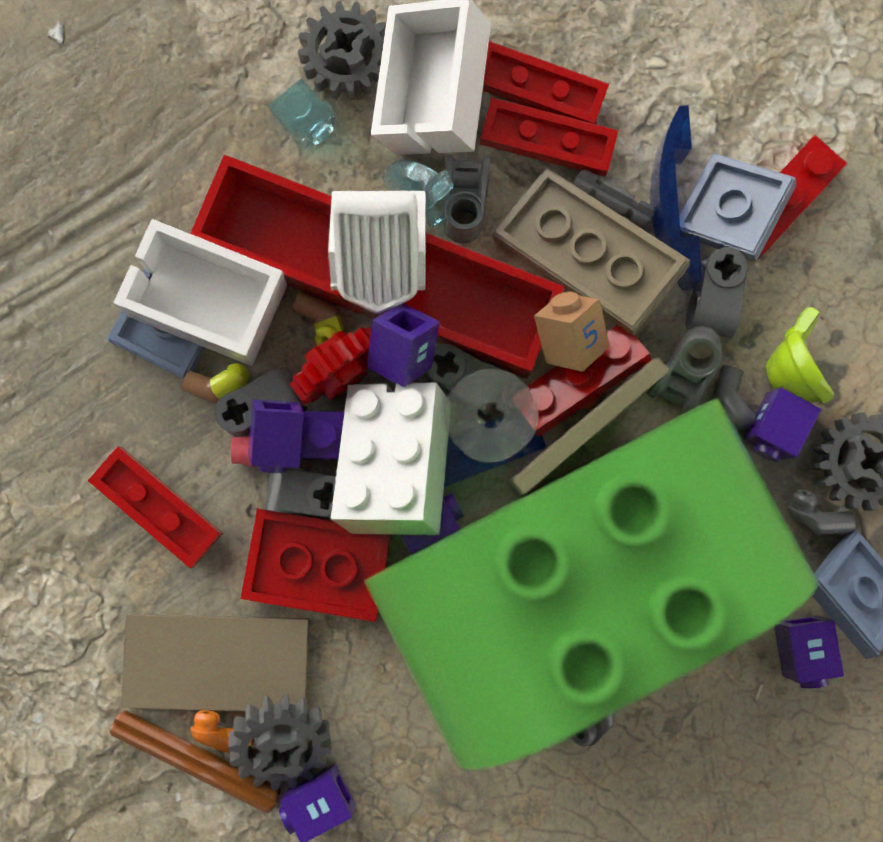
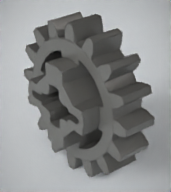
(332, 64)
(853, 449)
(279, 742)

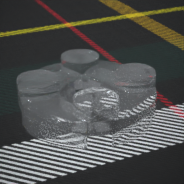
(469, 431)

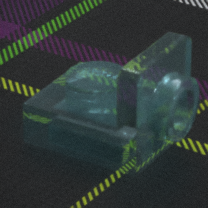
(303, 114)

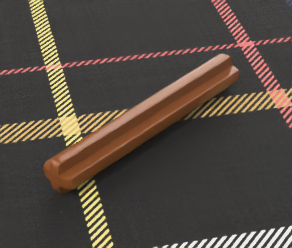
(192, 760)

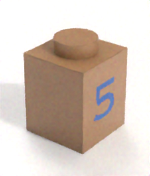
(572, 331)

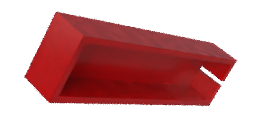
(286, 225)

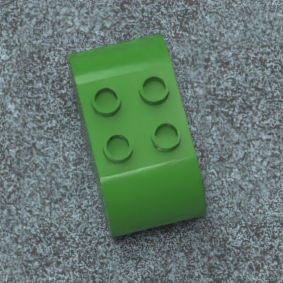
(593, 589)

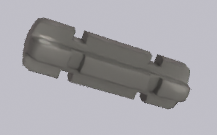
(615, 198)

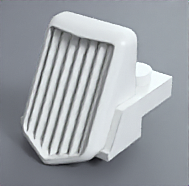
(377, 247)

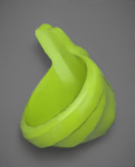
(793, 365)

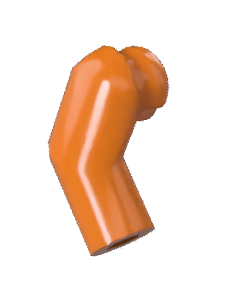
(209, 733)

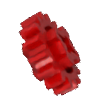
(333, 366)

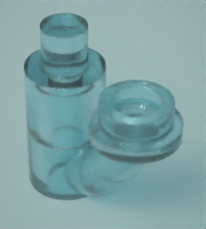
(413, 176)

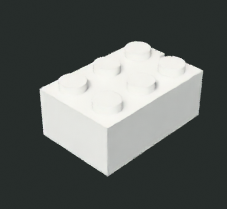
(431, 77)
(202, 292)
(391, 460)

